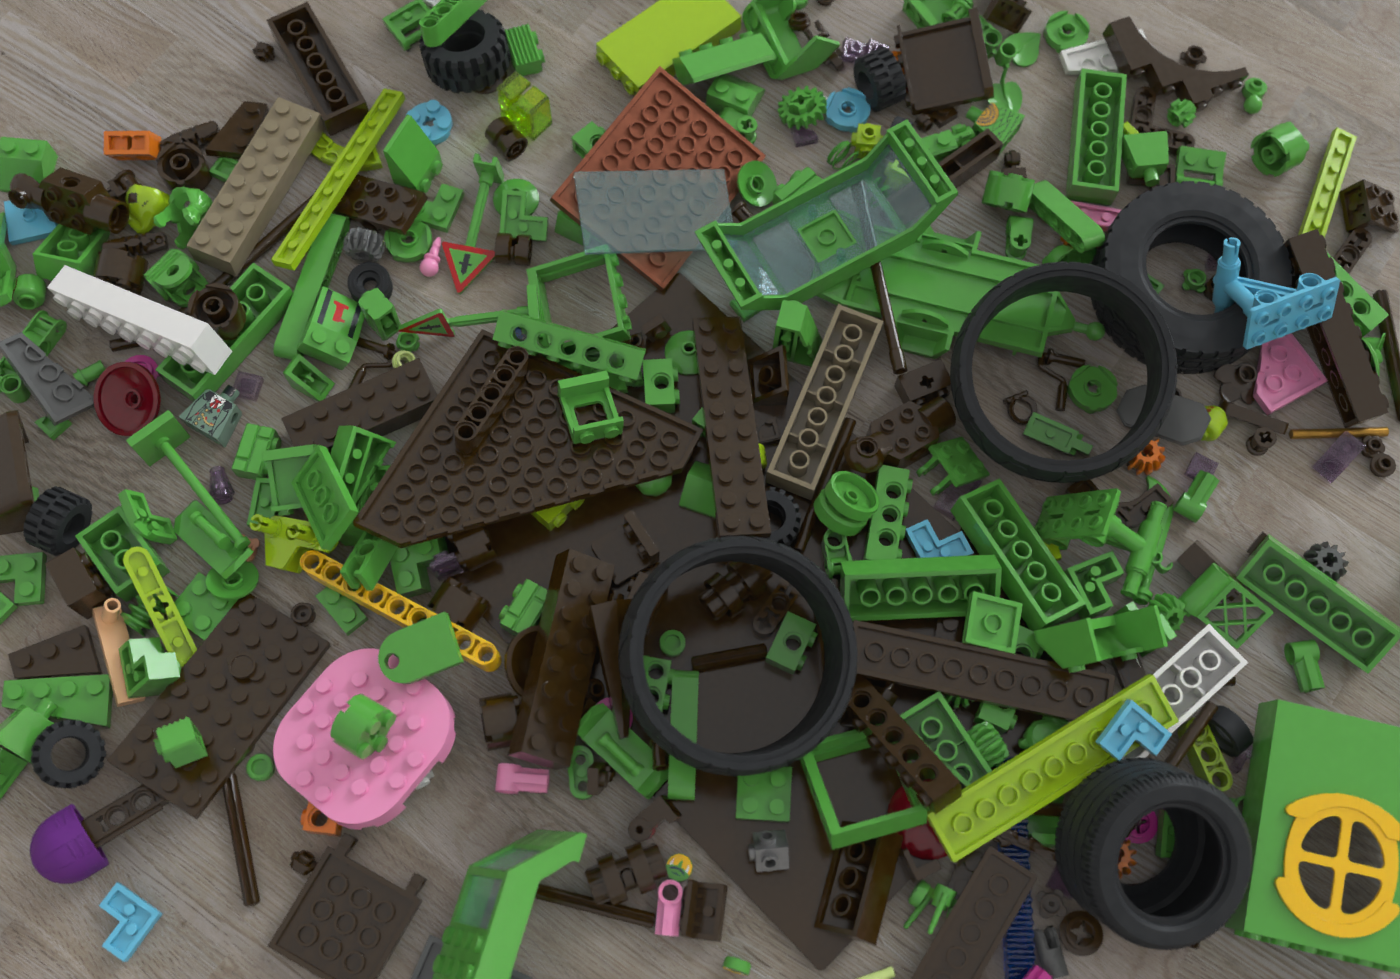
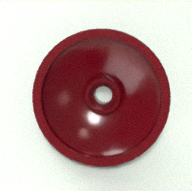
(117, 398)
(921, 839)

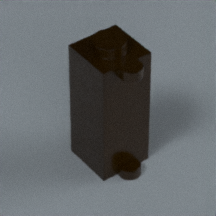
(1198, 559)

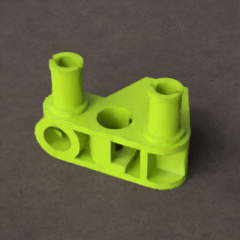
(286, 541)

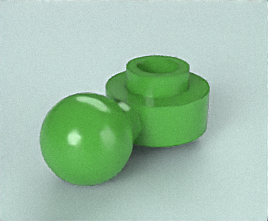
(1254, 91)

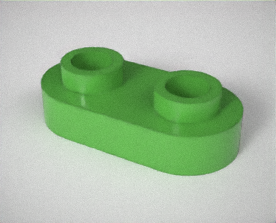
(579, 773)

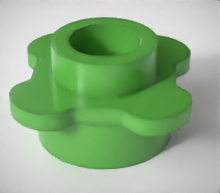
(1197, 275)

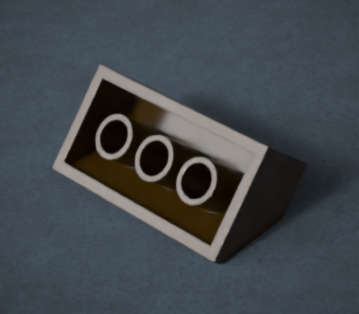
(859, 887)

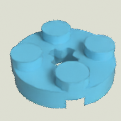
(847, 98)
(433, 112)

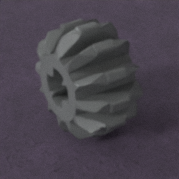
(364, 245)
(1327, 560)

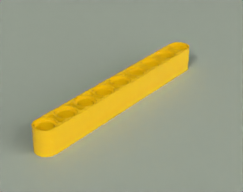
(390, 603)

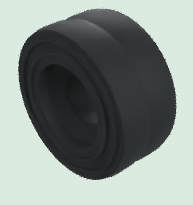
(367, 272)

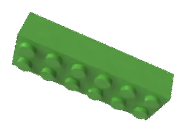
(1096, 137)
(265, 304)
(1028, 567)
(916, 586)
(1318, 604)

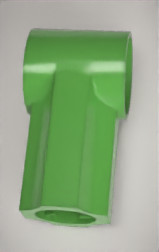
(1194, 500)
(1304, 658)

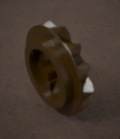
(1090, 925)

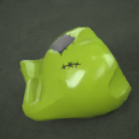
(144, 205)

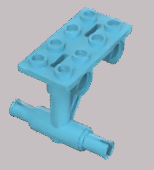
(1271, 308)

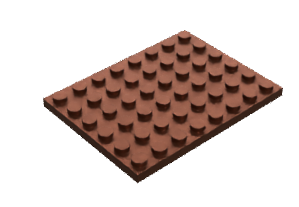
(662, 131)

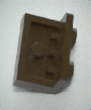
(703, 910)

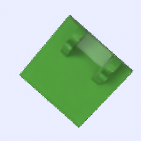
(958, 461)

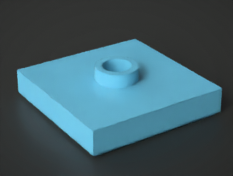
(26, 224)

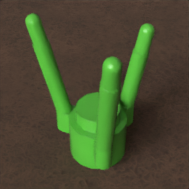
(942, 898)

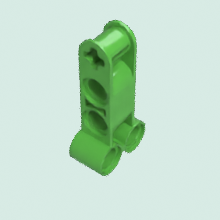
(45, 337)

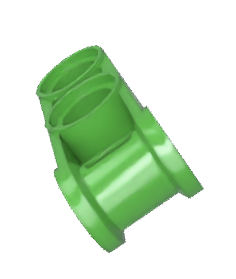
(989, 32)

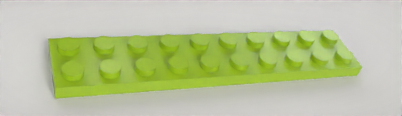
(1040, 773)

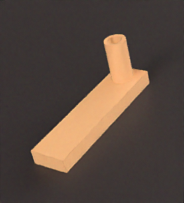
(112, 635)

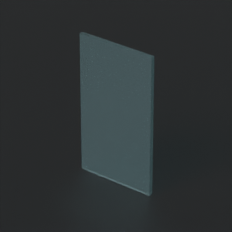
(649, 209)

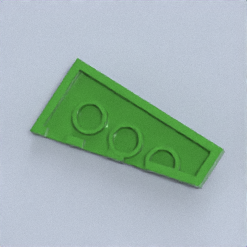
(76, 696)

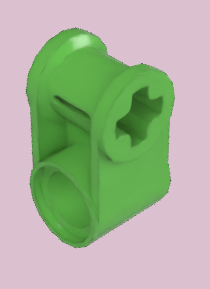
(740, 122)
(1018, 236)
(834, 554)

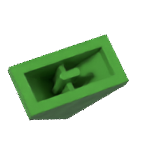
(307, 378)

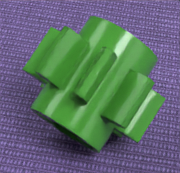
(1181, 113)
(962, 134)

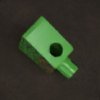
(999, 119)

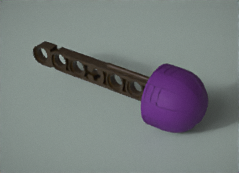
(69, 846)

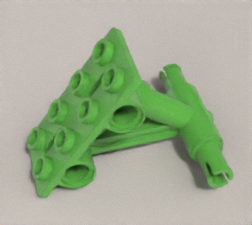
(1093, 520)

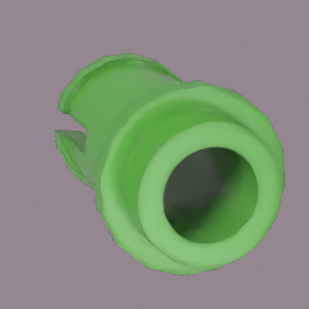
(89, 373)

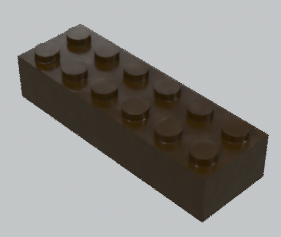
(318, 68)
(374, 405)

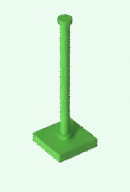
(161, 439)

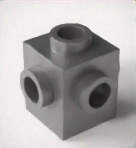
(769, 850)

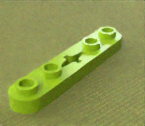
(149, 582)

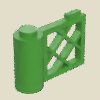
(1210, 590)

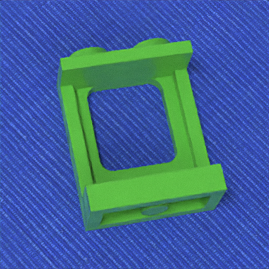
(586, 391)

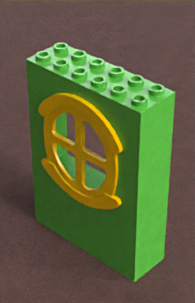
(1299, 772)

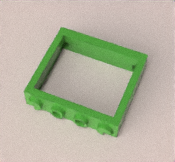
(577, 263)
(839, 837)

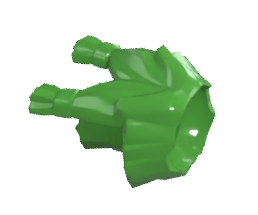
(185, 217)

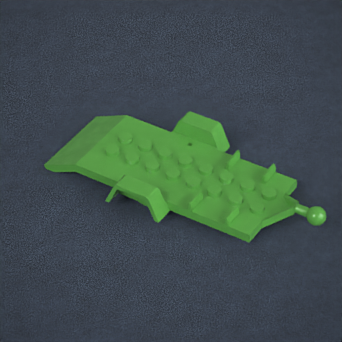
(942, 282)

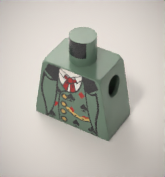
(214, 415)

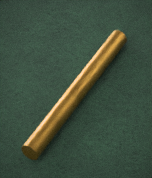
(1336, 432)

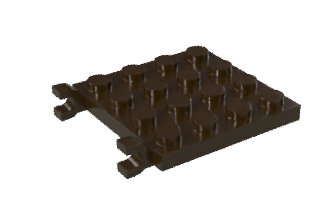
(346, 918)

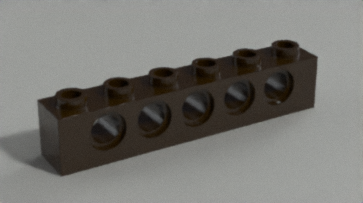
(934, 794)

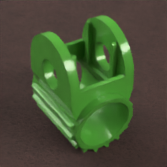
(175, 276)

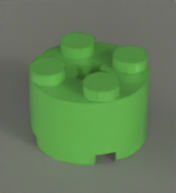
(1279, 149)
(1008, 191)
(362, 726)

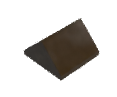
(769, 377)

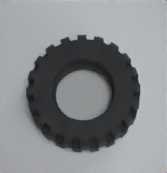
(472, 69)

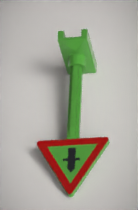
(466, 260)
(438, 324)

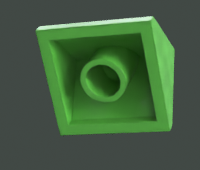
(698, 491)

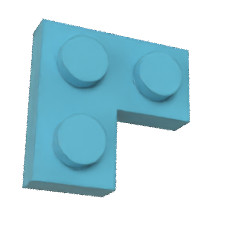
(926, 543)
(1132, 725)
(135, 919)

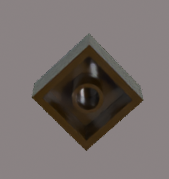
(79, 582)

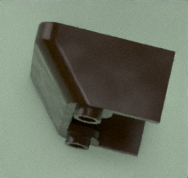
(15, 479)

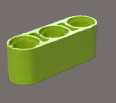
(1216, 765)

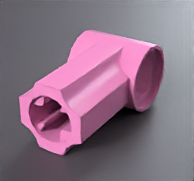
(515, 779)
(668, 911)

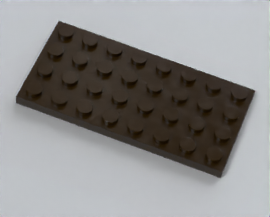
(223, 708)

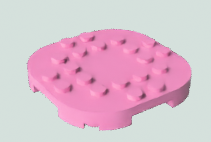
(374, 788)

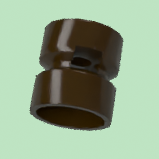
(506, 138)
(513, 249)

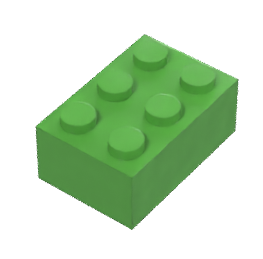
(106, 545)

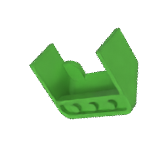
(771, 20)
(1103, 638)

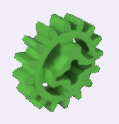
(802, 107)

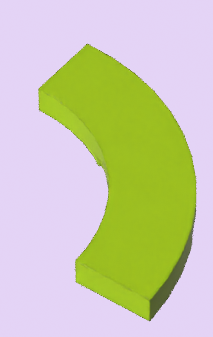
(328, 153)

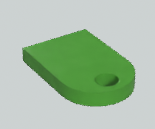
(422, 650)

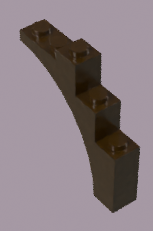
(1139, 58)

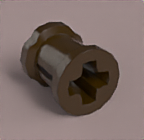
(1258, 440)

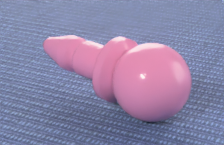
(429, 266)

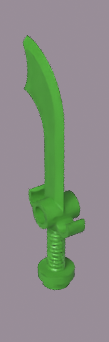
(1144, 594)

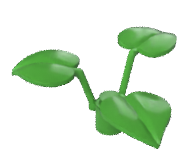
(1023, 51)

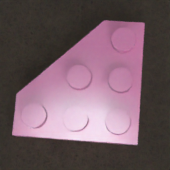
(1284, 374)

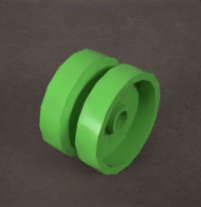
(846, 503)

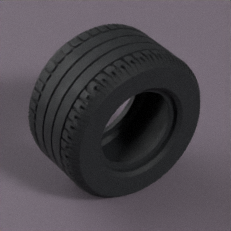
(1196, 886)

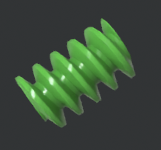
(139, 616)

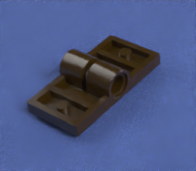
(381, 205)

